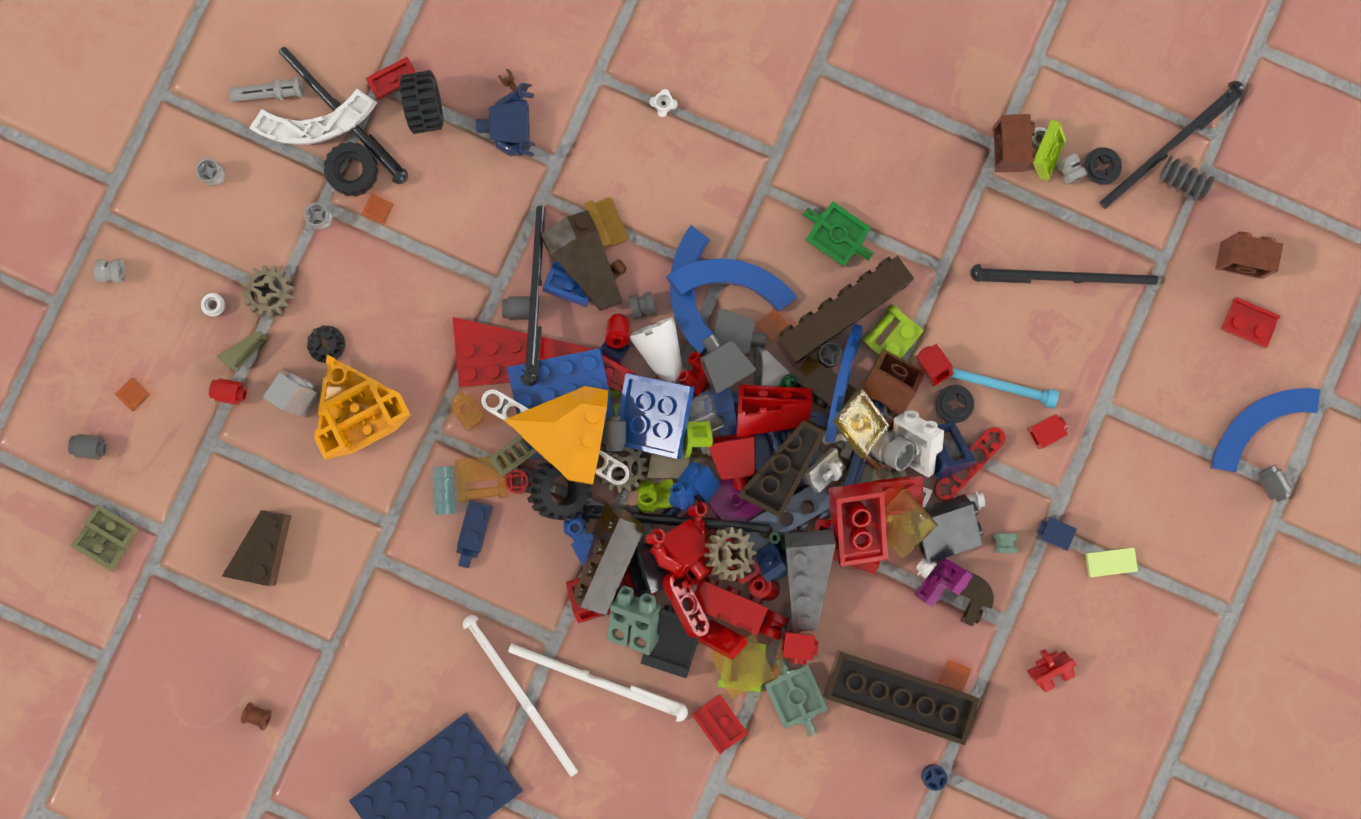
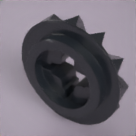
(1107, 156)
(314, 342)
(964, 398)

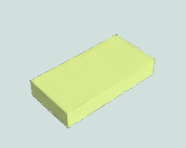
(1111, 562)

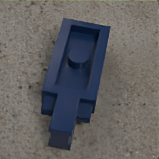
(473, 532)

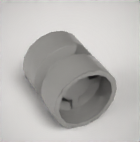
(893, 451)

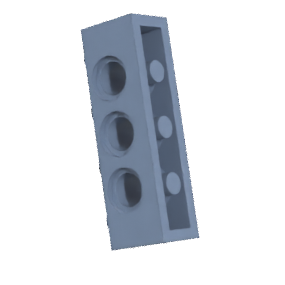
(821, 508)

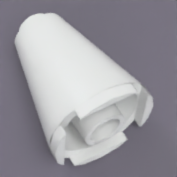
(660, 349)

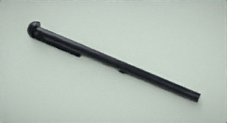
(1234, 92)
(400, 174)
(1025, 276)
(534, 331)
(595, 512)

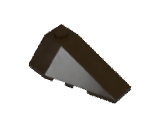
(580, 252)

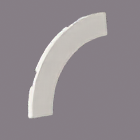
(316, 129)

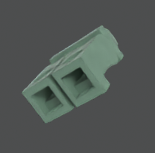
(636, 620)

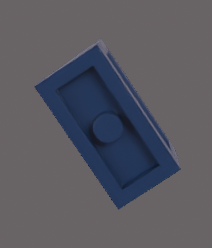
(944, 464)

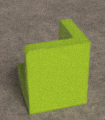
(697, 435)

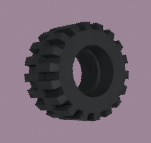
(421, 102)
(541, 496)

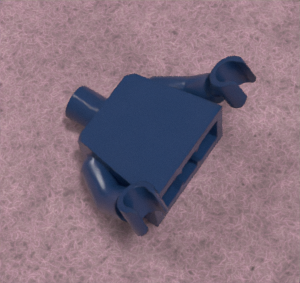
(509, 123)

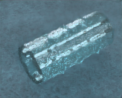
(443, 490)

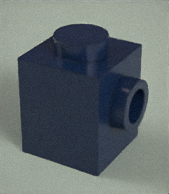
(1055, 533)

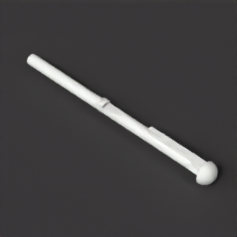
(470, 622)
(635, 693)

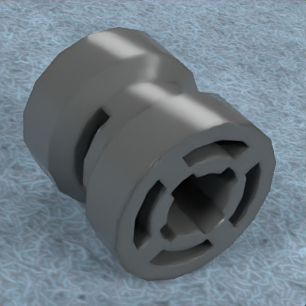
(642, 305)
(832, 352)

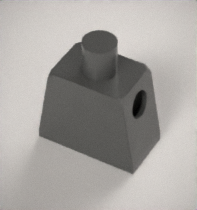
(739, 330)
(724, 364)

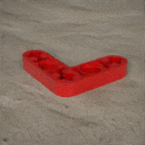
(678, 593)

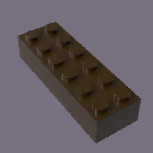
(845, 310)
(901, 697)

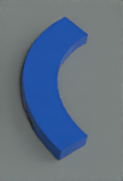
(734, 273)
(684, 306)
(843, 379)
(1255, 417)

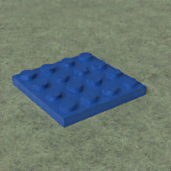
(559, 377)

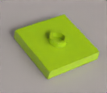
(1049, 150)

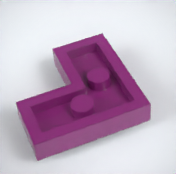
(943, 576)

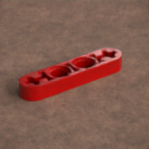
(972, 470)

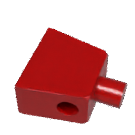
(734, 457)

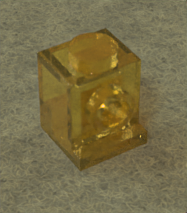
(475, 414)

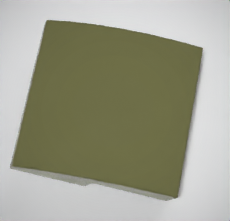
(105, 538)

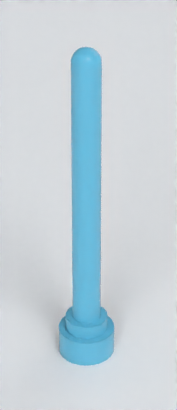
(1046, 397)

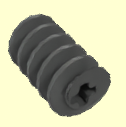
(1186, 179)

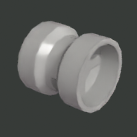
(206, 168)
(1071, 169)
(317, 212)
(111, 271)

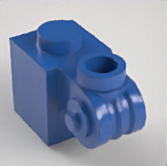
(724, 405)
(694, 483)
(582, 540)

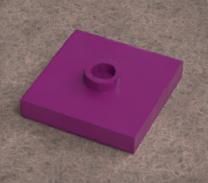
(730, 506)

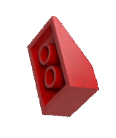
(859, 523)

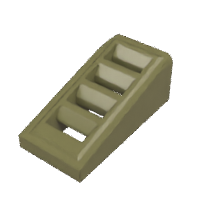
(242, 351)
(498, 463)

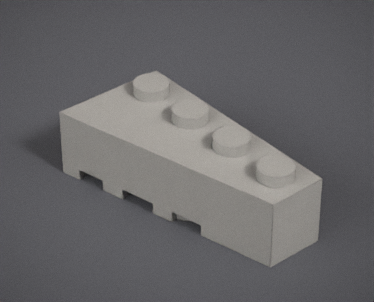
(292, 393)

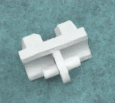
(824, 470)

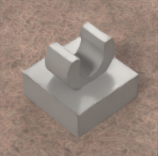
(847, 451)

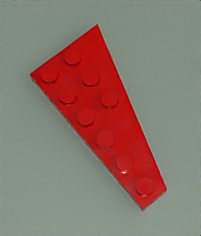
(488, 350)

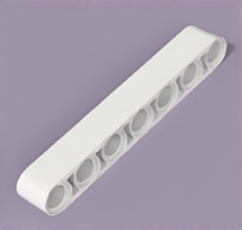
(507, 403)

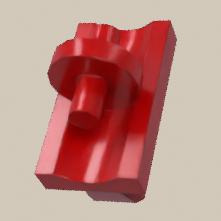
(696, 377)
(1051, 666)

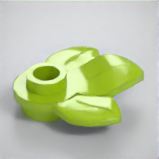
(654, 495)

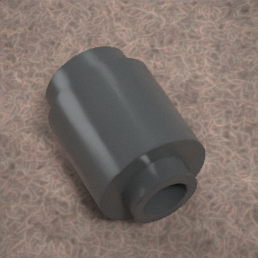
(516, 307)
(614, 433)
(87, 446)
(1275, 483)

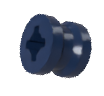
(935, 782)

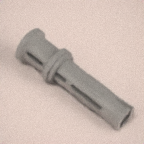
(278, 87)

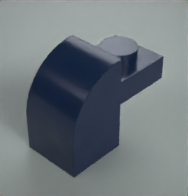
(771, 562)

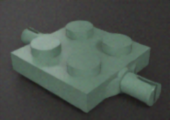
(796, 696)

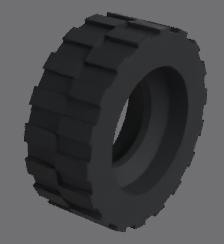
(335, 159)

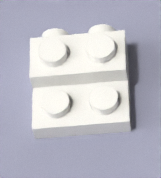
(925, 437)

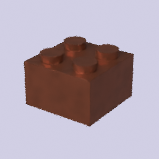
(1013, 143)
(1249, 255)
(892, 381)

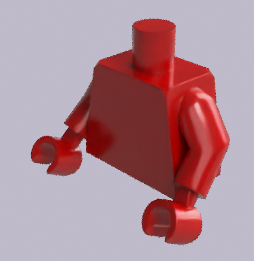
(683, 546)

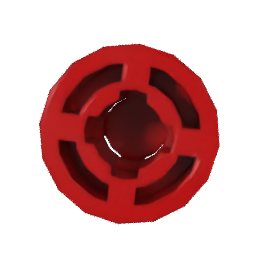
(520, 483)
(775, 619)

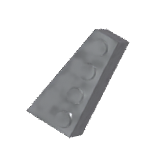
(808, 566)

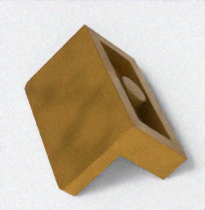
(607, 222)

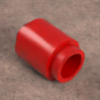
(617, 331)
(227, 391)
(762, 589)

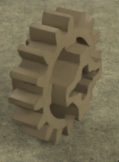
(269, 282)
(631, 459)
(720, 554)

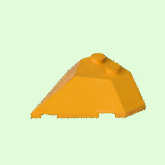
(355, 411)
(567, 431)

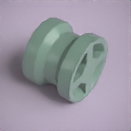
(1005, 543)

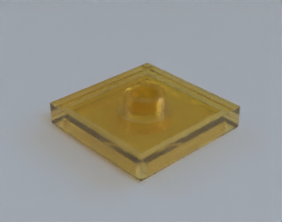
(861, 423)
(906, 523)
(745, 670)

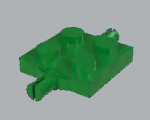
(838, 234)

